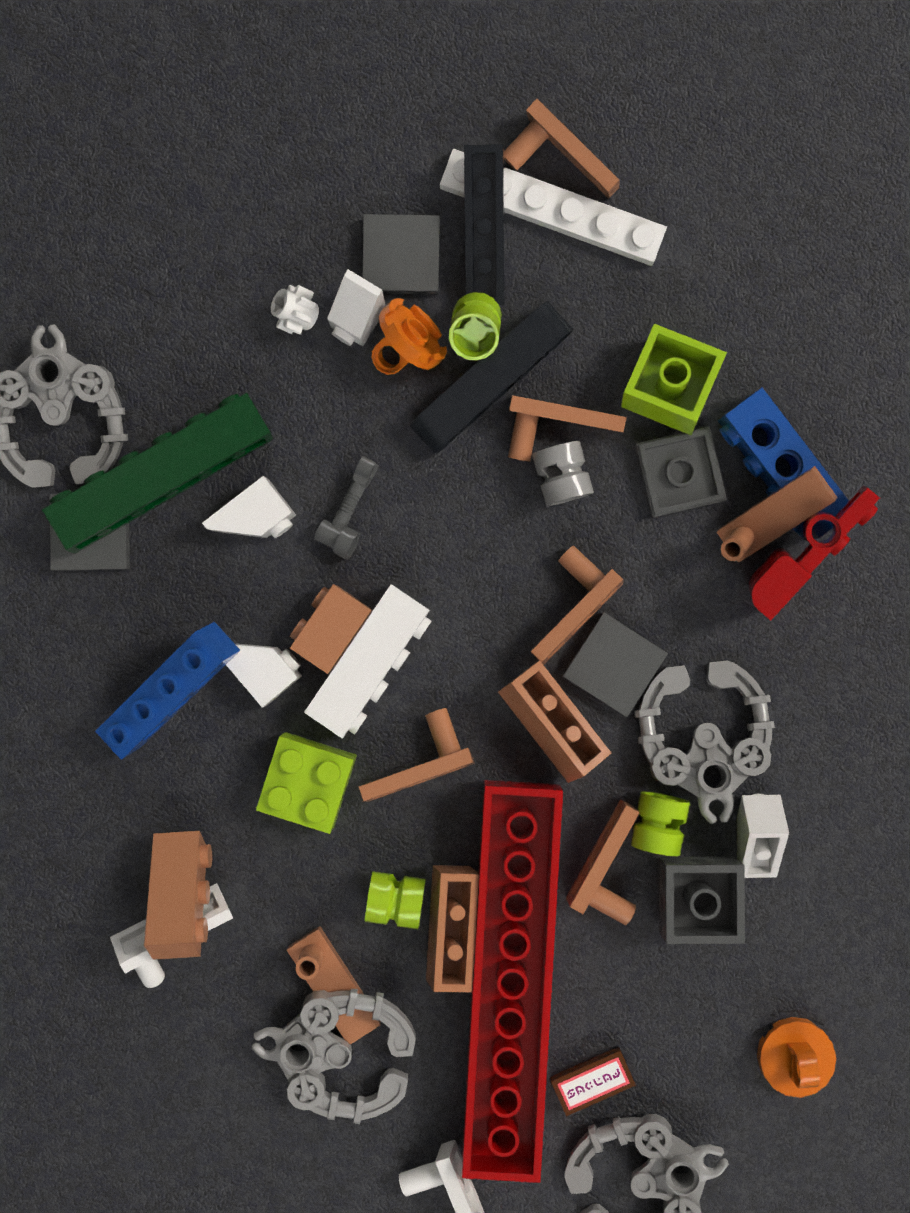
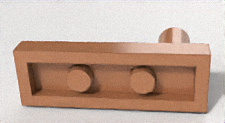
(546, 126)
(529, 412)
(775, 515)
(600, 590)
(450, 760)
(587, 885)
(324, 970)

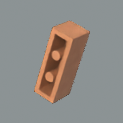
(554, 722)
(177, 895)
(452, 928)

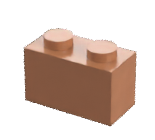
(330, 628)

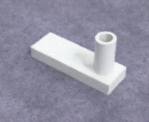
(130, 942)
(446, 1171)

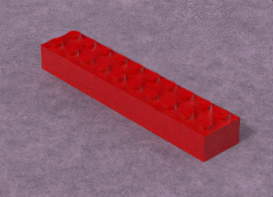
(512, 981)

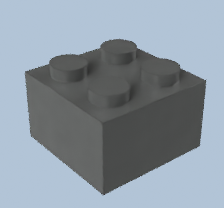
(702, 900)

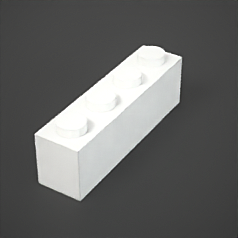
(367, 661)

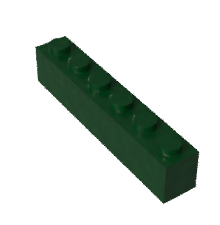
(158, 473)

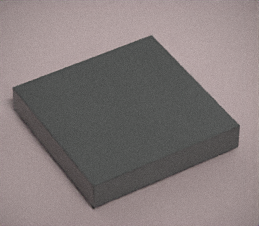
(402, 253)
(680, 472)
(106, 554)
(615, 664)

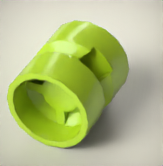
(475, 326)
(660, 823)
(395, 900)

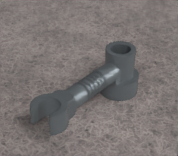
(337, 534)

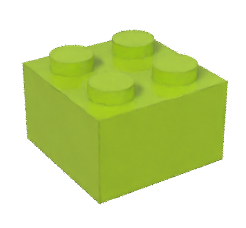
(672, 379)
(306, 782)

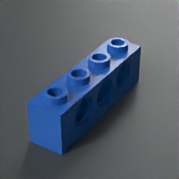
(782, 442)
(167, 690)

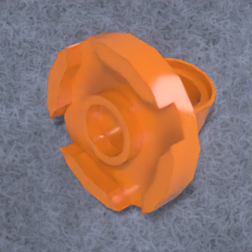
(411, 335)
(796, 1057)

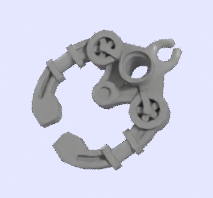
(54, 403)
(708, 747)
(328, 1051)
(656, 1176)

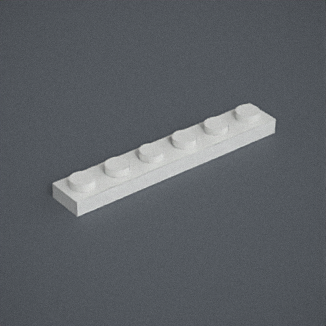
(568, 213)

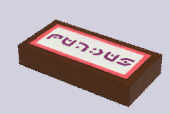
(592, 1081)

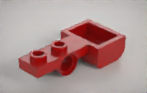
(784, 575)

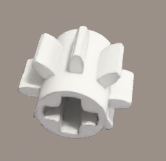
(294, 309)

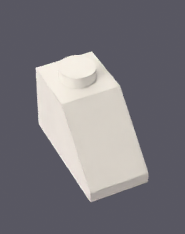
(355, 309)
(254, 512)
(264, 671)
(761, 834)

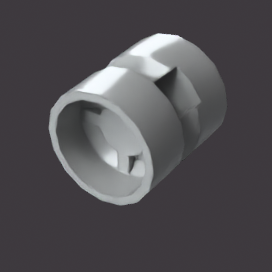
(562, 473)

